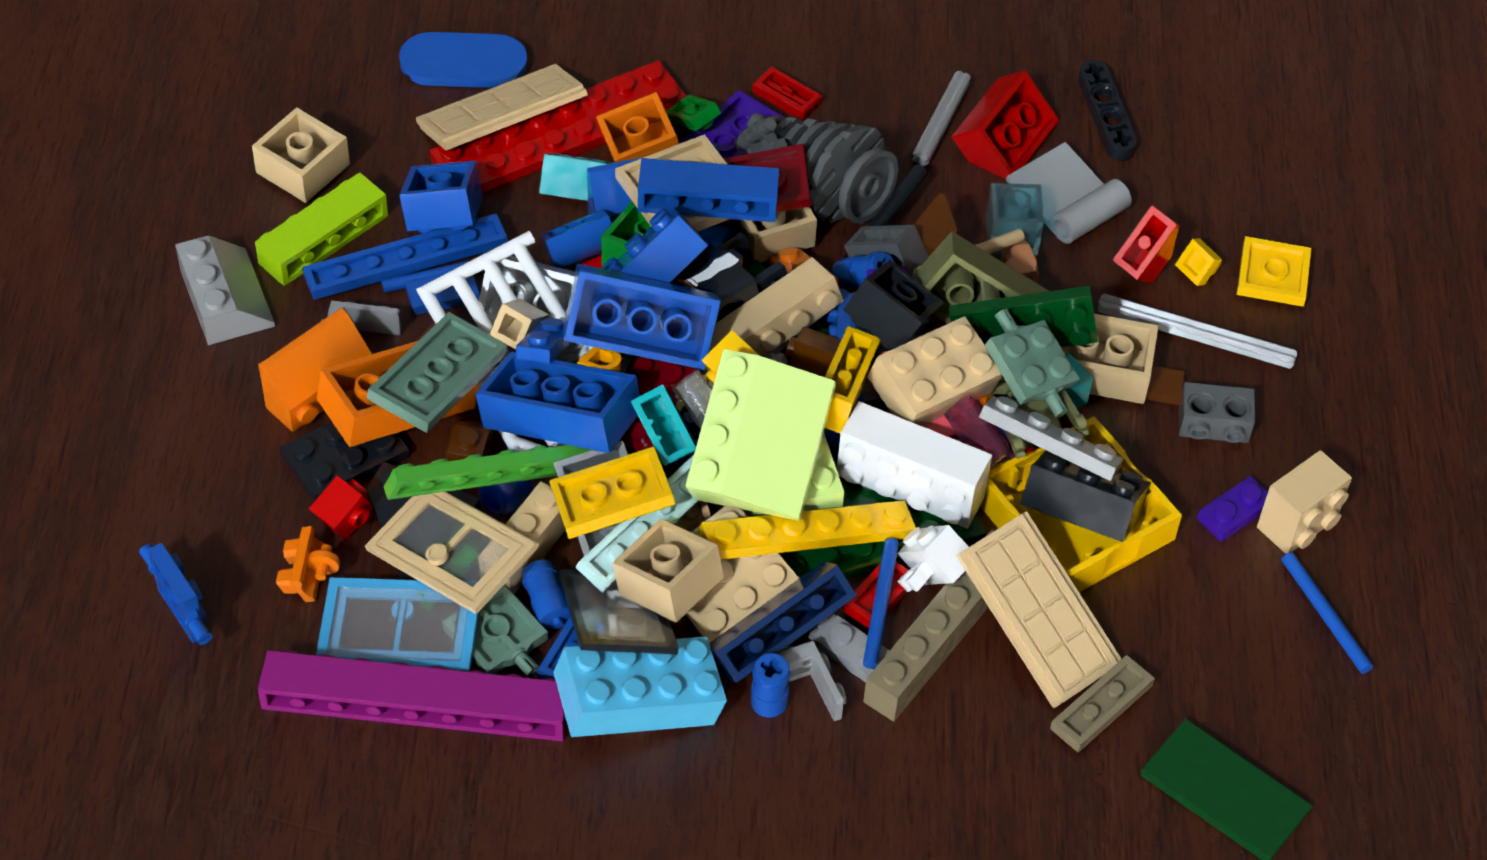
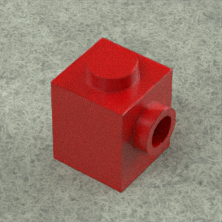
(342, 507)

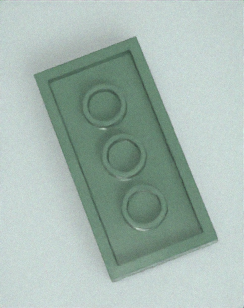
(437, 372)

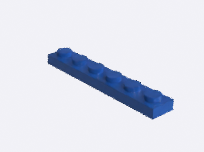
(403, 257)

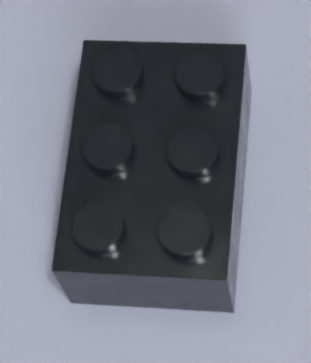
(1085, 498)

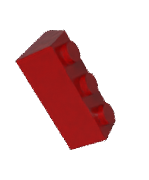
(1006, 125)

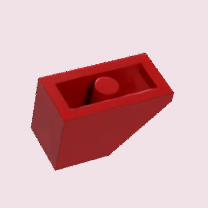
(1148, 246)

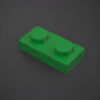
(693, 113)

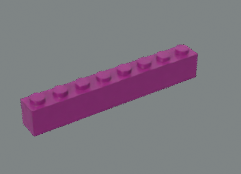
(412, 695)

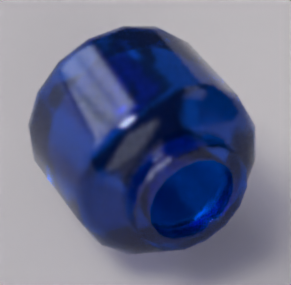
(505, 497)

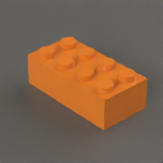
(345, 391)

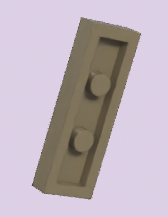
(1102, 703)

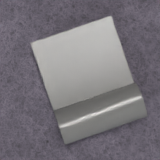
(1071, 193)

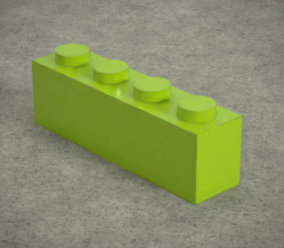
(321, 228)

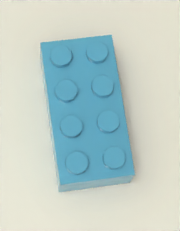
(639, 690)

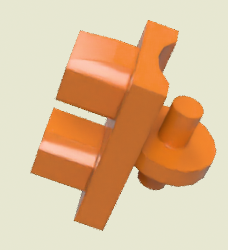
(310, 562)

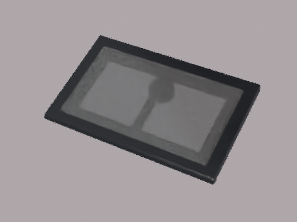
(613, 622)

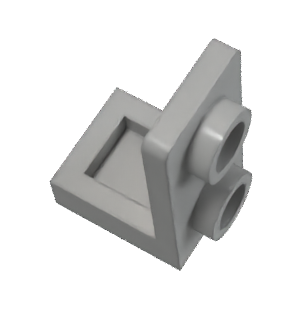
(369, 317)
(806, 661)

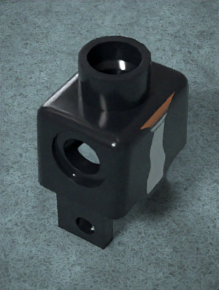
(723, 273)

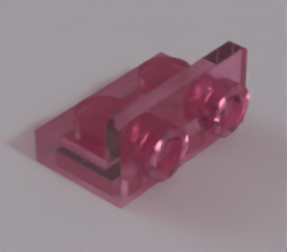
(978, 432)

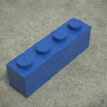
(708, 189)

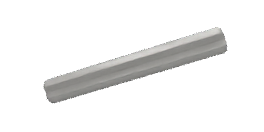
(941, 118)

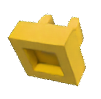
(1198, 262)

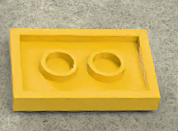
(611, 492)

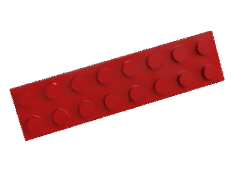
(562, 130)

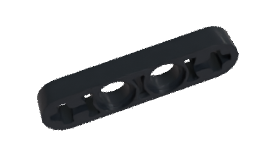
(1111, 109)

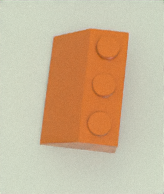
(293, 372)

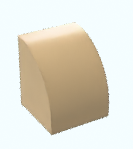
(516, 321)

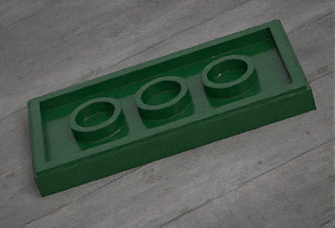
(1226, 791)

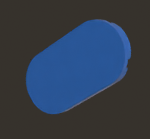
(462, 59)

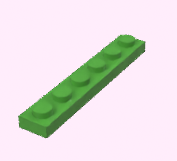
(476, 471)

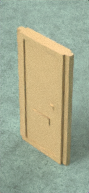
(501, 106)
(1039, 609)

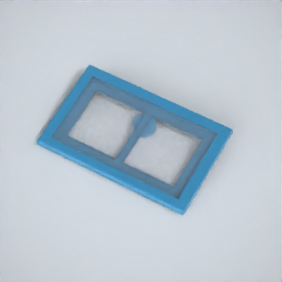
(396, 624)

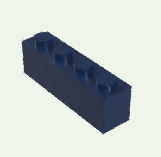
(781, 620)

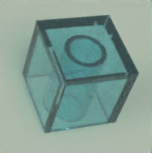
(1015, 208)

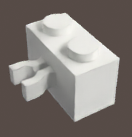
(931, 557)

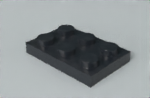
(325, 454)

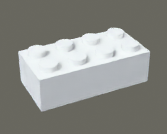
(913, 464)

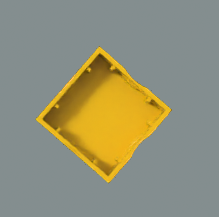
(1081, 552)

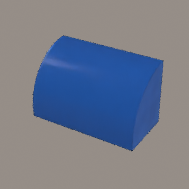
(576, 239)

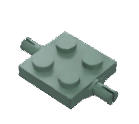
(1032, 362)
(506, 635)

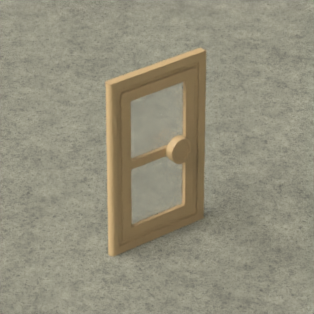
(452, 548)

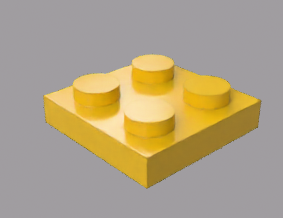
(1274, 271)

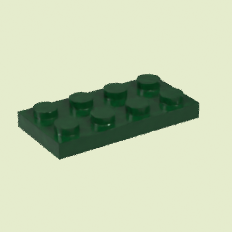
(1065, 311)

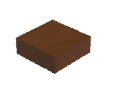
(1165, 385)

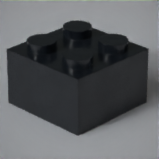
(893, 306)

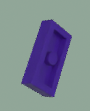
(1234, 509)

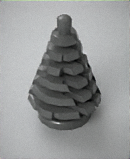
(845, 164)

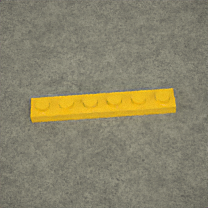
(815, 529)

